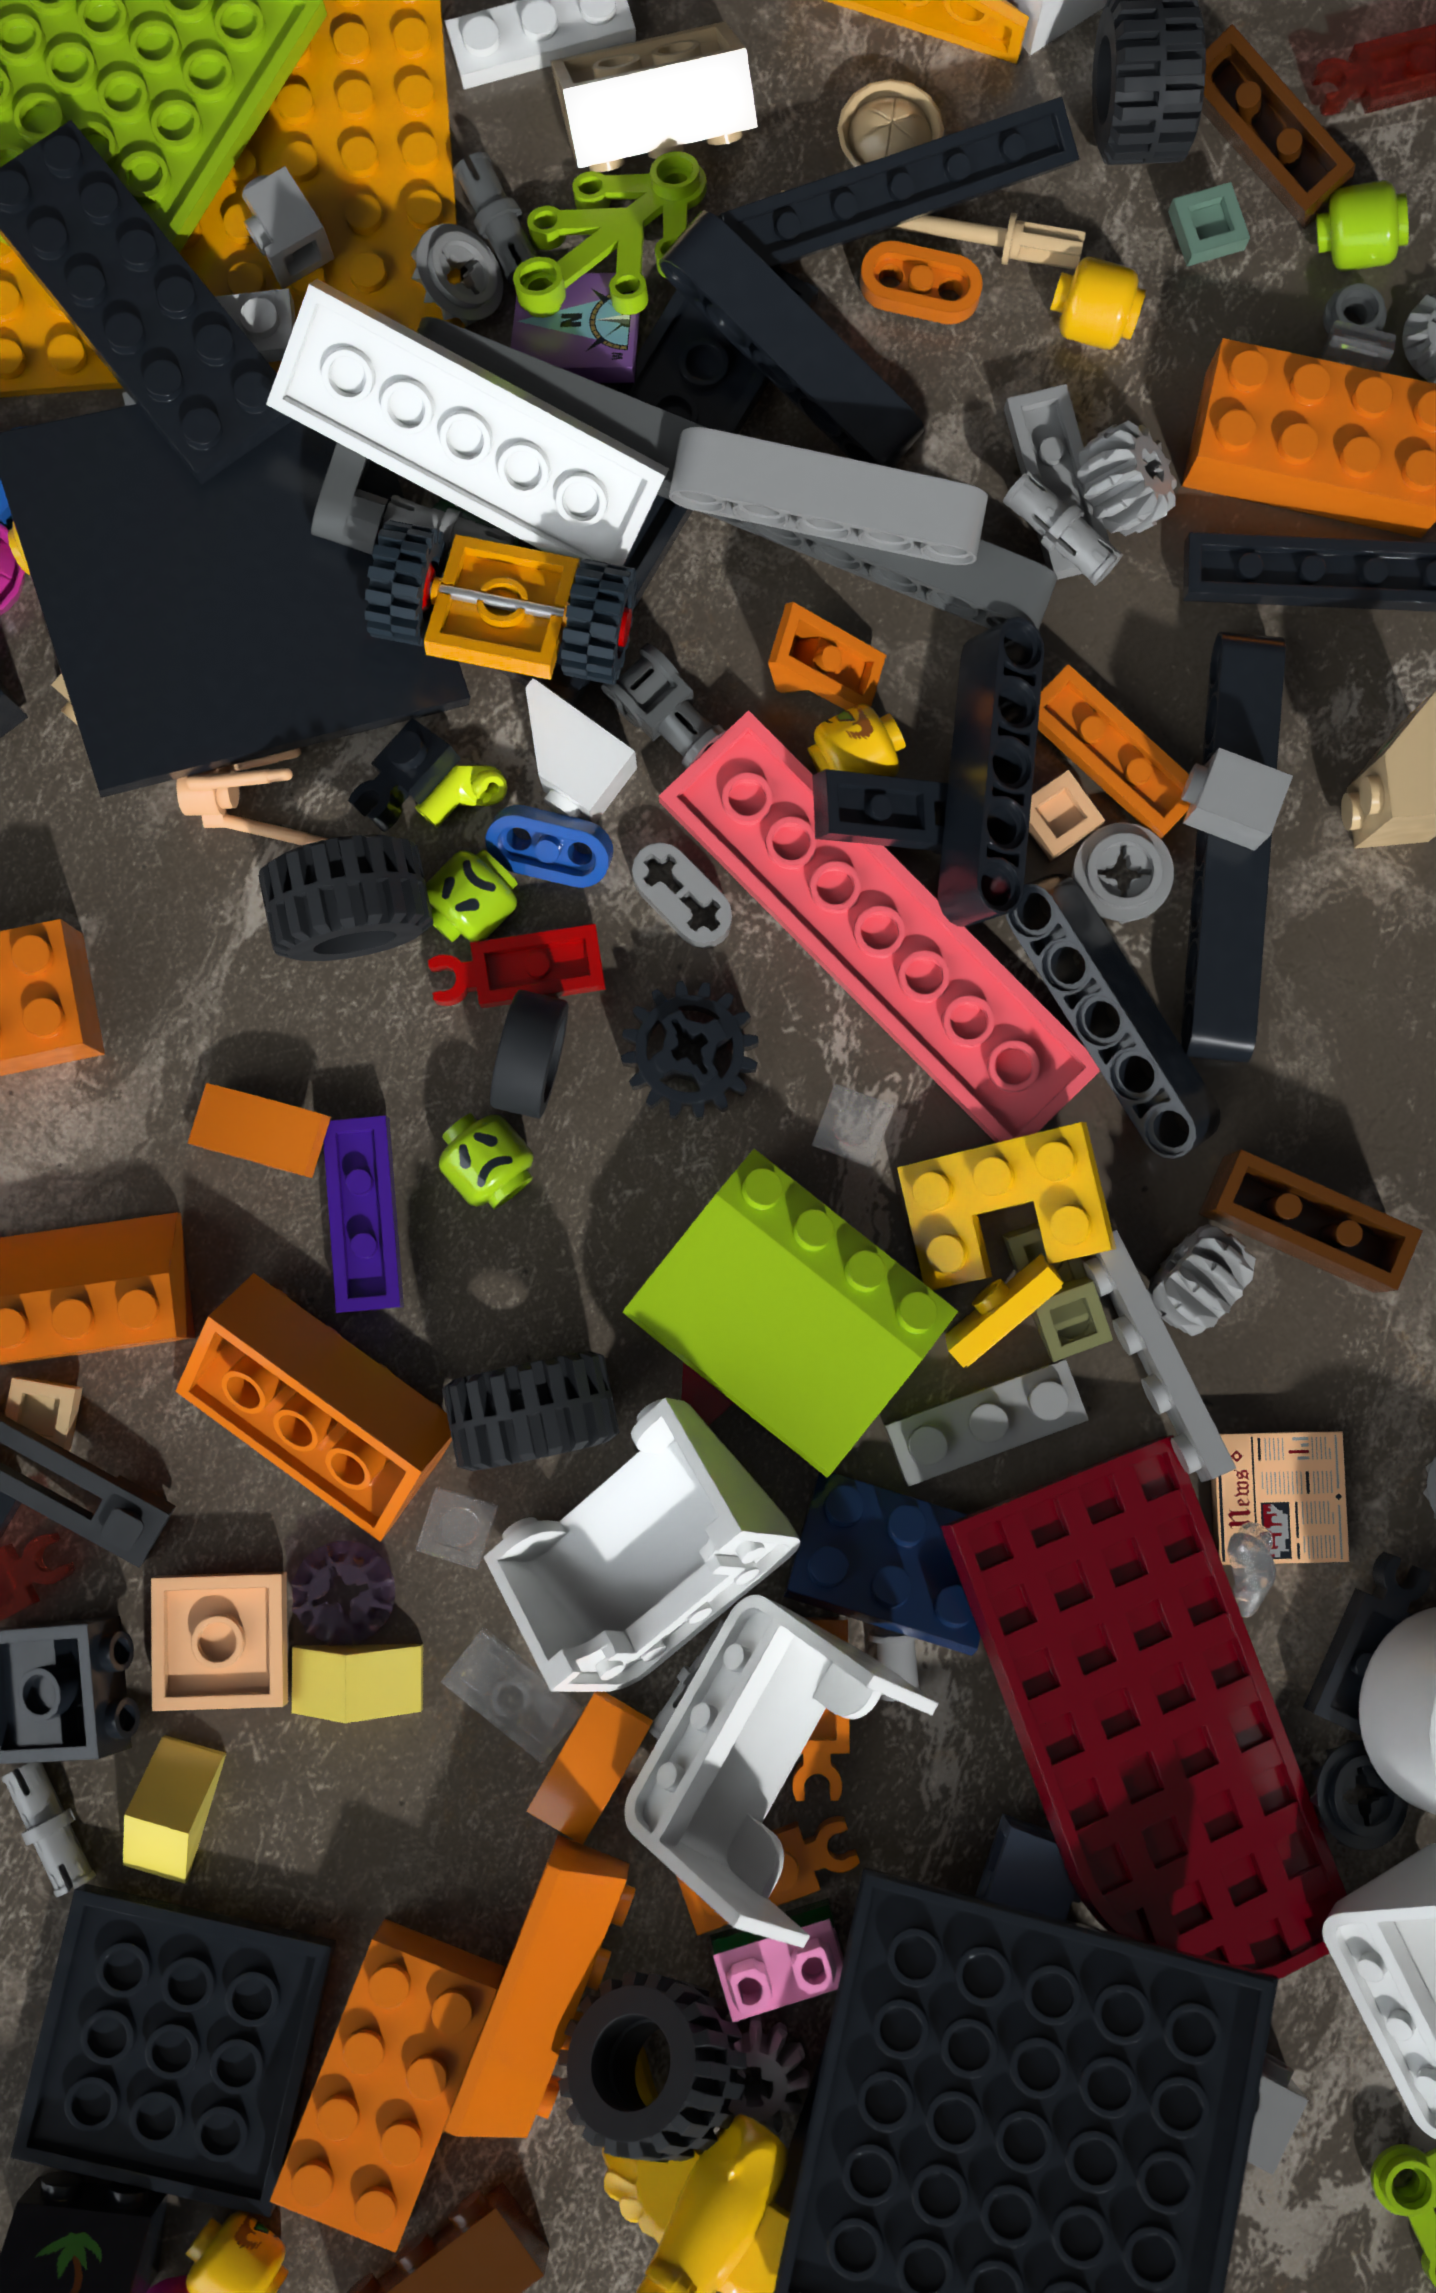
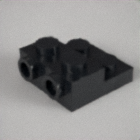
(65, 1691)

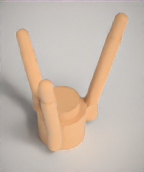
(218, 790)

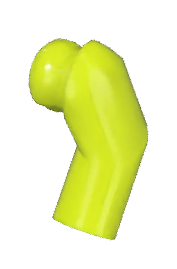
(463, 787)

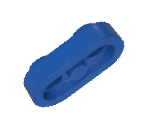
(551, 848)

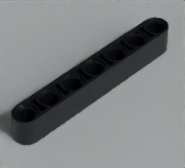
(1227, 877)

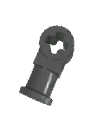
(661, 703)

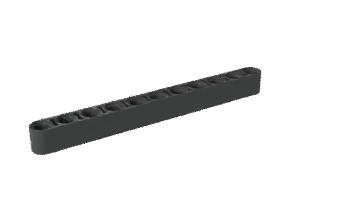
(983, 592)

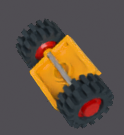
(500, 604)

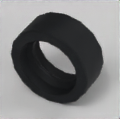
(529, 1053)

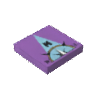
(584, 334)

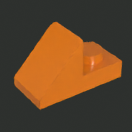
(823, 660)

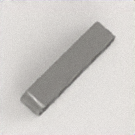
(828, 496)

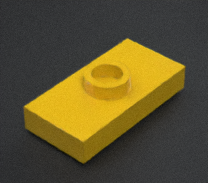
(1001, 1309)

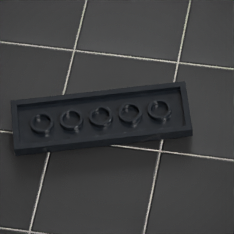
(137, 302)

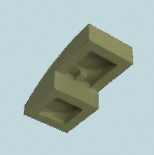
(1073, 1315)

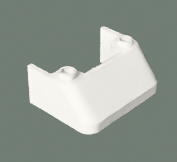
(735, 1746)
(1388, 1961)

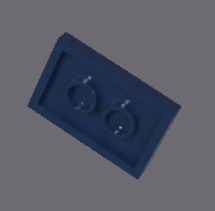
(882, 1563)

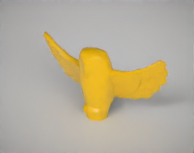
(708, 2212)

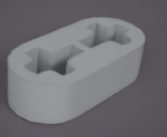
(692, 885)

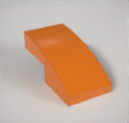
(259, 1130)
(589, 1766)

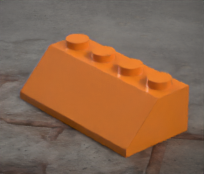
(94, 1289)
(315, 1405)
(540, 1993)

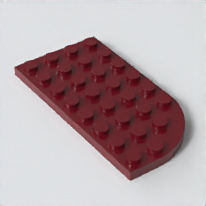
(1148, 1714)

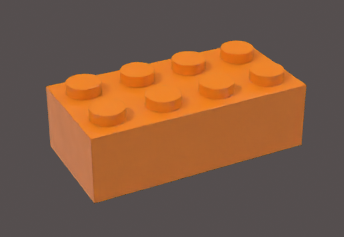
(1316, 438)
(46, 998)
(387, 2085)

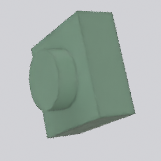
(1208, 224)

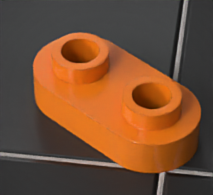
(922, 277)

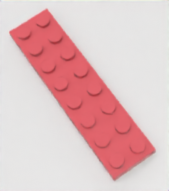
(880, 936)

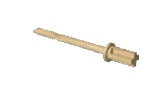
(1020, 240)

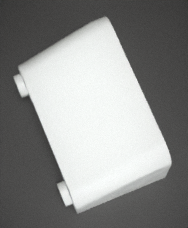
(641, 1557)

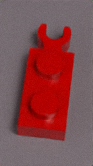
(539, 962)

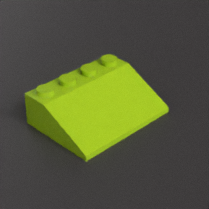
(790, 1312)

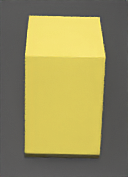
(357, 1681)
(171, 1809)

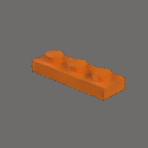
(1113, 751)

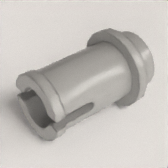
(897, 1654)

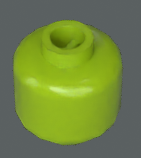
(1363, 225)

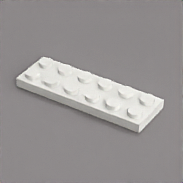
(462, 431)

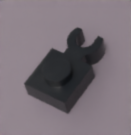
(407, 768)

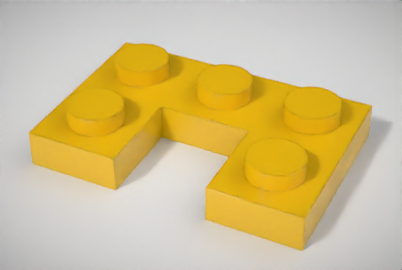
(1044, 1168)

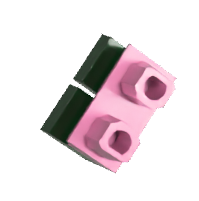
(770, 1974)

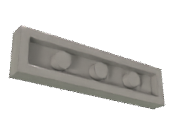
(1168, 1380)

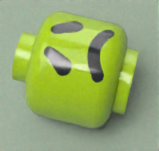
(471, 896)
(486, 1160)

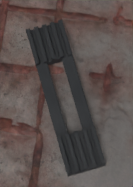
(127, 1516)

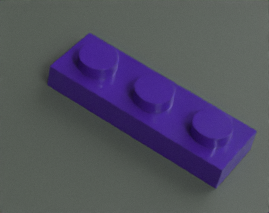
(363, 1215)

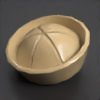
(887, 120)

